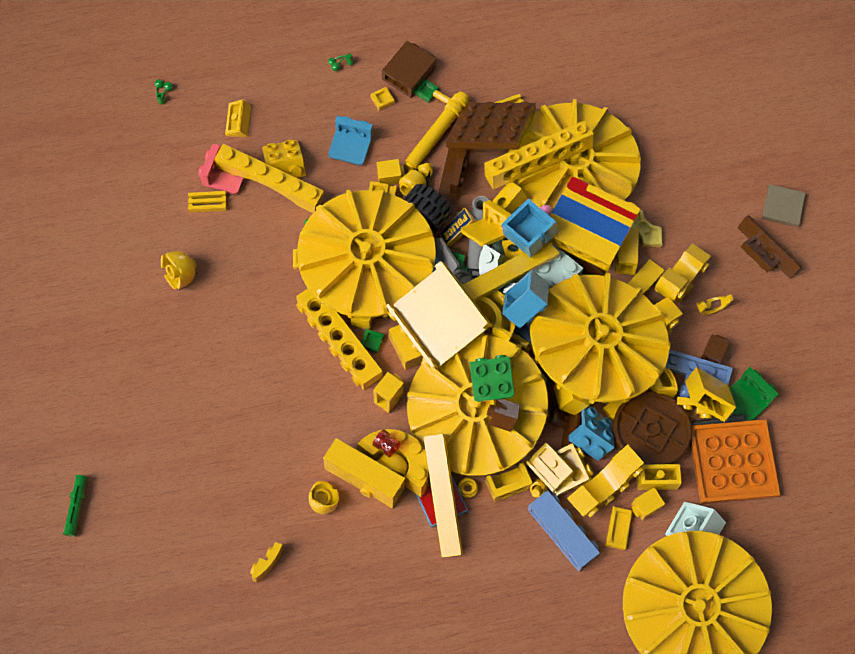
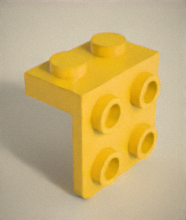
(285, 157)
(489, 228)

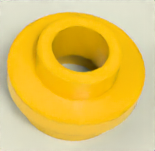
(468, 482)

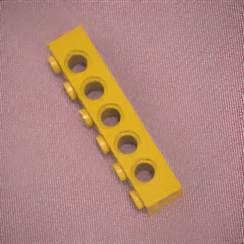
(538, 154)
(363, 377)

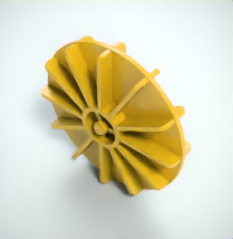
(610, 163)
(365, 252)
(600, 339)
(445, 404)
(696, 597)

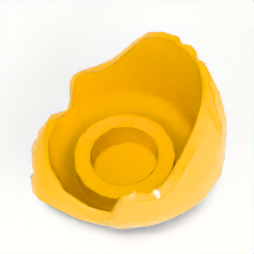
(323, 497)

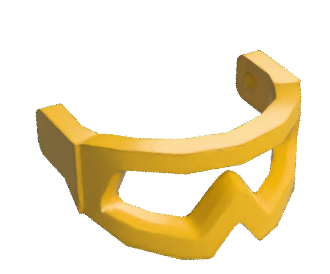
(702, 306)

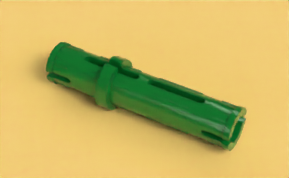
(77, 497)

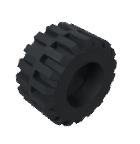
(430, 205)

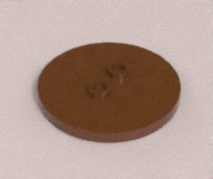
(652, 428)

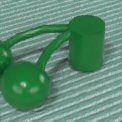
(335, 66)
(167, 86)

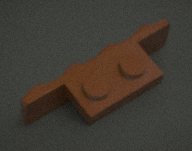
(452, 173)
(765, 249)
(564, 420)

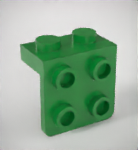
(492, 378)
(752, 394)

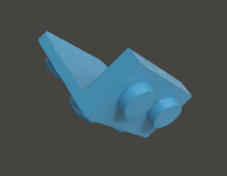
(351, 140)
(594, 434)

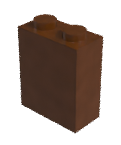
(408, 68)

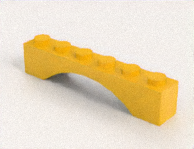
(245, 166)

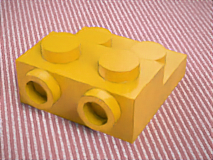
(582, 473)

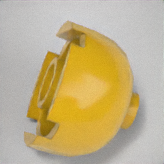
(179, 268)

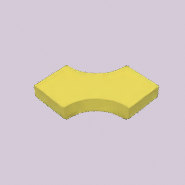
(649, 234)

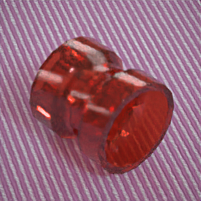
(386, 443)

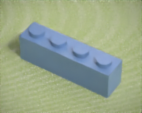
(563, 530)

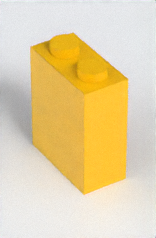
(710, 394)

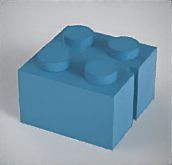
(529, 228)
(526, 299)

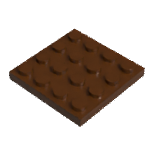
(491, 125)

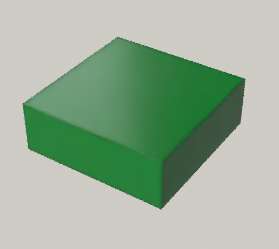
(426, 90)
(372, 340)

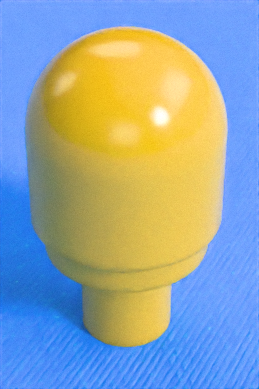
(538, 488)

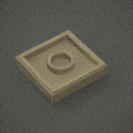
(783, 205)

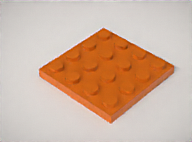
(733, 461)

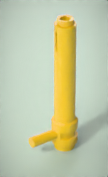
(452, 111)

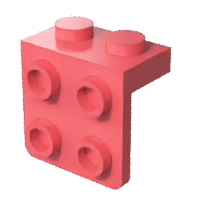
(216, 178)

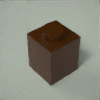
(715, 349)
(503, 414)

